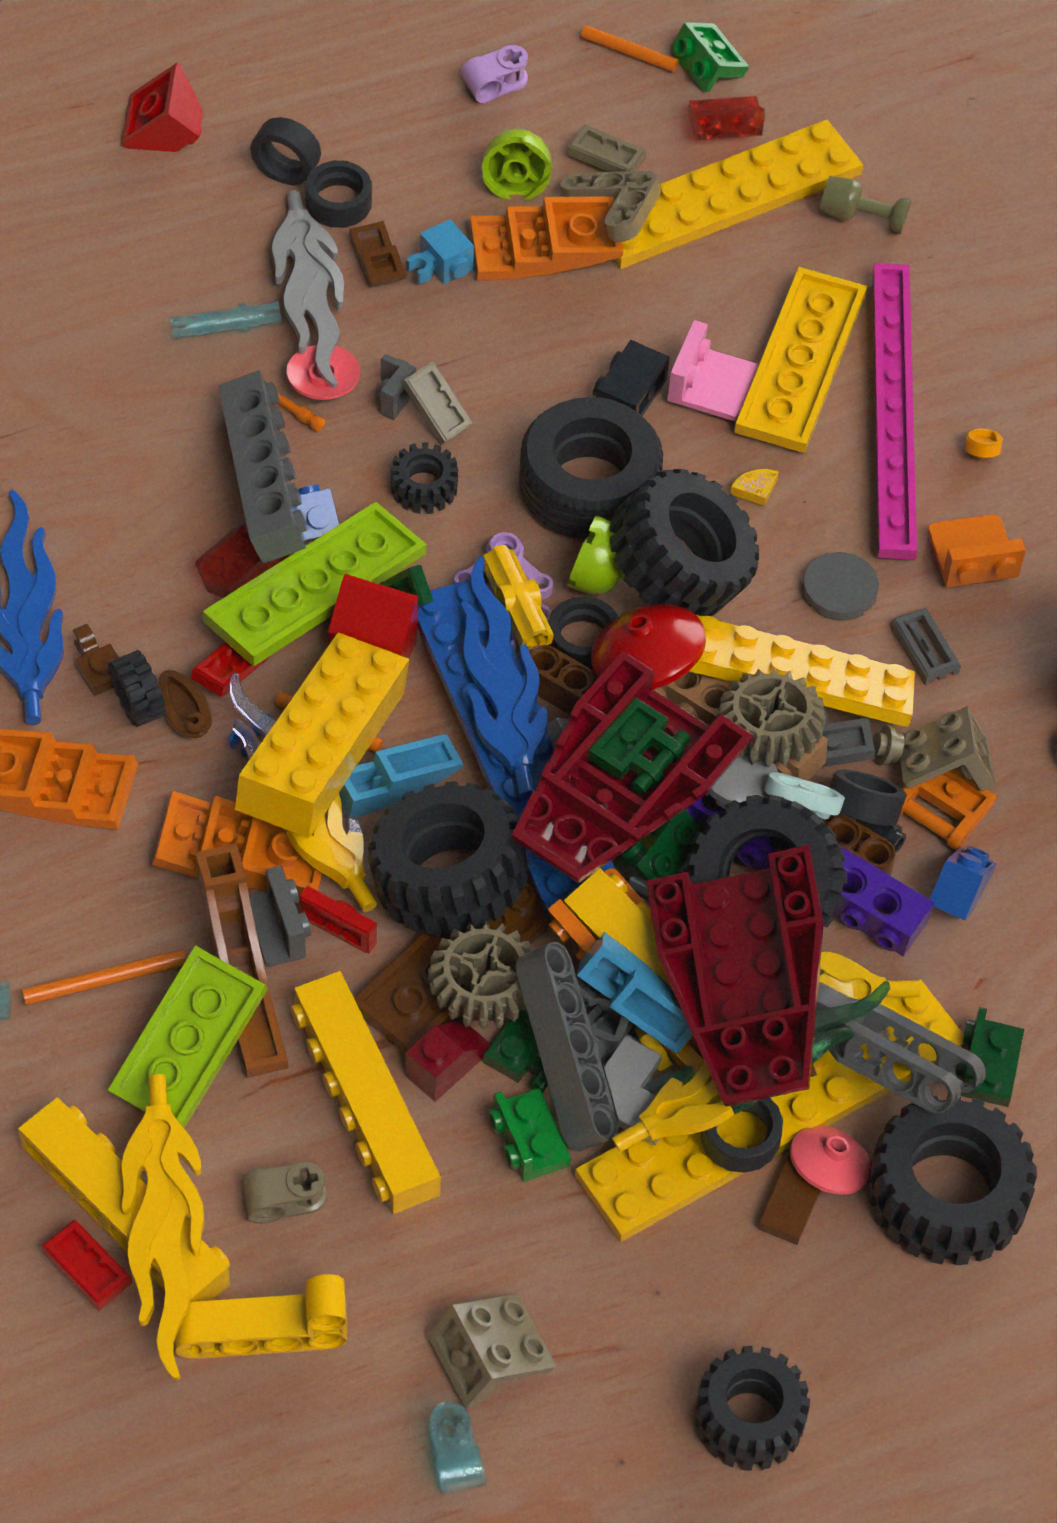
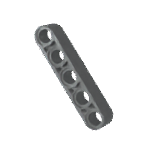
(567, 1047)

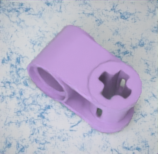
(493, 75)

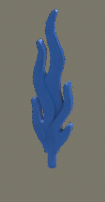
(31, 662)
(511, 695)

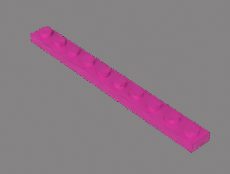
(894, 412)

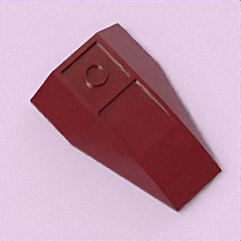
(746, 971)

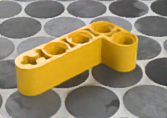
(267, 1323)

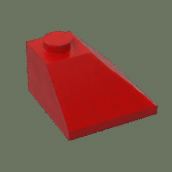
(163, 113)

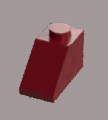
(444, 1057)

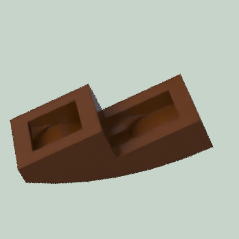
(376, 254)

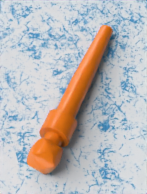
(302, 413)

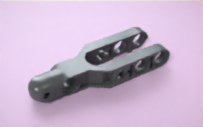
(872, 1032)

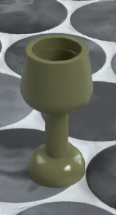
(844, 198)

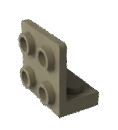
(945, 745)
(487, 1345)

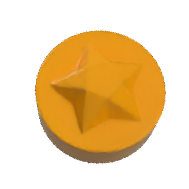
(983, 443)

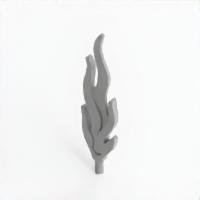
(307, 287)

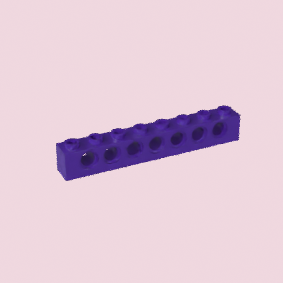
(871, 888)

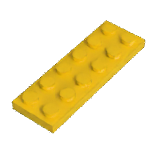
(801, 360)
(840, 679)

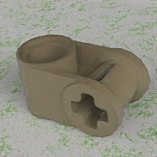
(279, 1192)

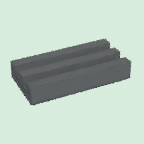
(937, 669)

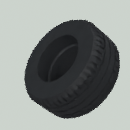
(580, 430)

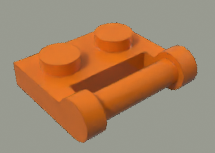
(954, 796)

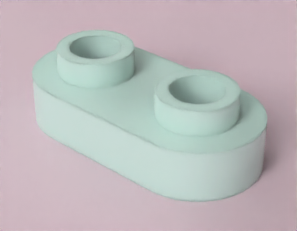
(815, 797)

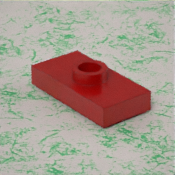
(218, 667)
(339, 919)
(86, 1264)

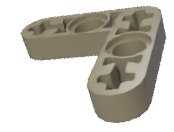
(633, 198)

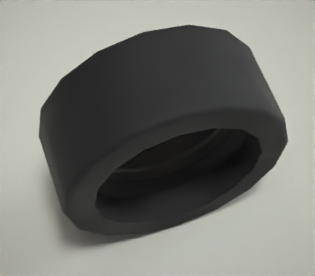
(292, 135)
(340, 174)
(577, 610)
(869, 797)
(751, 1158)

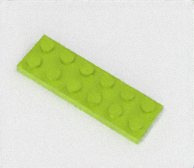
(306, 584)

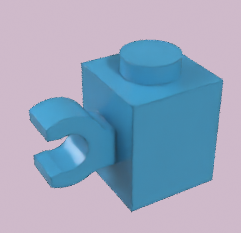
(442, 252)

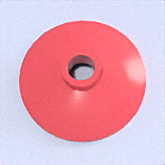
(306, 380)
(830, 1160)

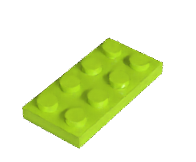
(190, 1034)

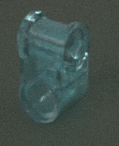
(455, 1454)

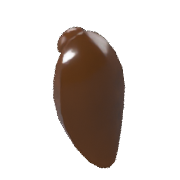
(186, 705)

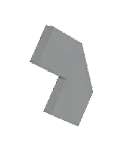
(626, 1077)

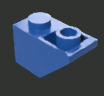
(962, 881)

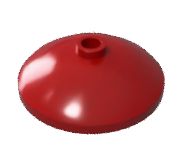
(658, 636)

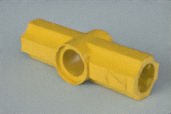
(518, 596)

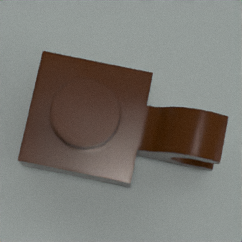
(94, 660)

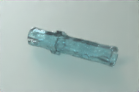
(226, 320)

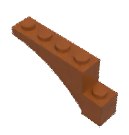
(236, 943)

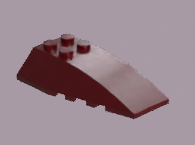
(589, 816)

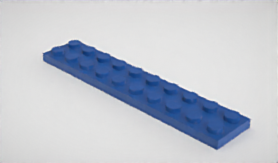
(443, 634)

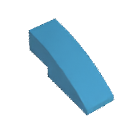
(398, 772)
(635, 991)

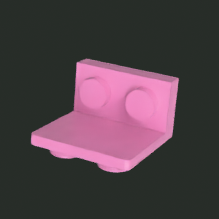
(709, 378)

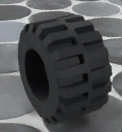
(756, 1375)

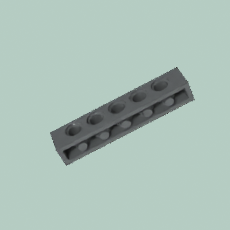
(262, 466)

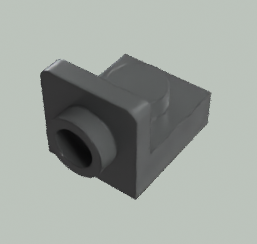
(391, 391)

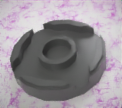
(840, 586)

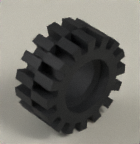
(424, 461)
(137, 688)

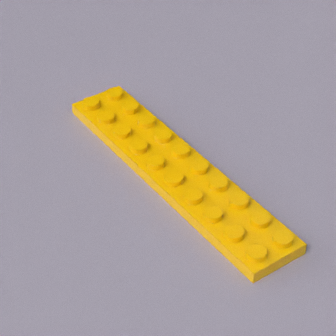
(655, 1181)

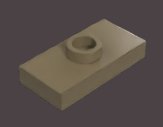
(606, 151)
(436, 402)

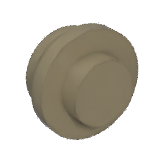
(888, 745)

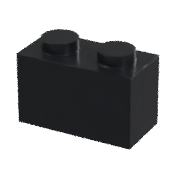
(634, 377)

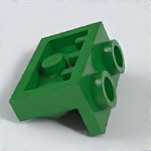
(707, 54)
(530, 1134)

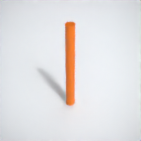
(103, 977)

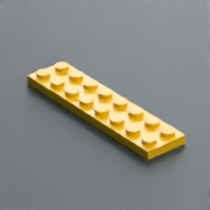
(741, 189)

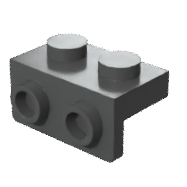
(277, 921)

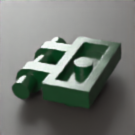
(630, 737)
(517, 1052)

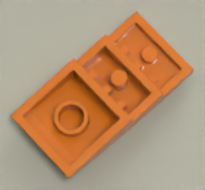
(543, 238)
(63, 780)
(199, 825)

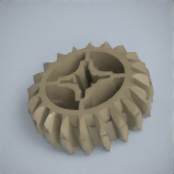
(779, 714)
(467, 959)

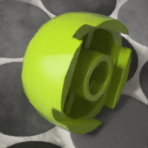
(516, 164)
(595, 565)

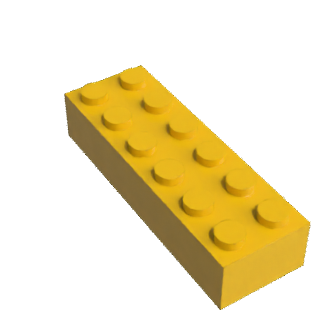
(322, 735)

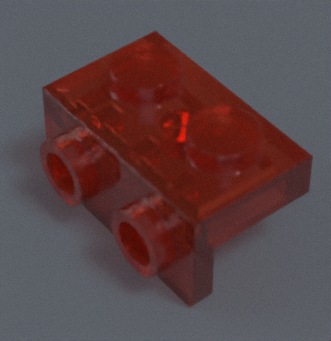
(726, 118)
(232, 562)

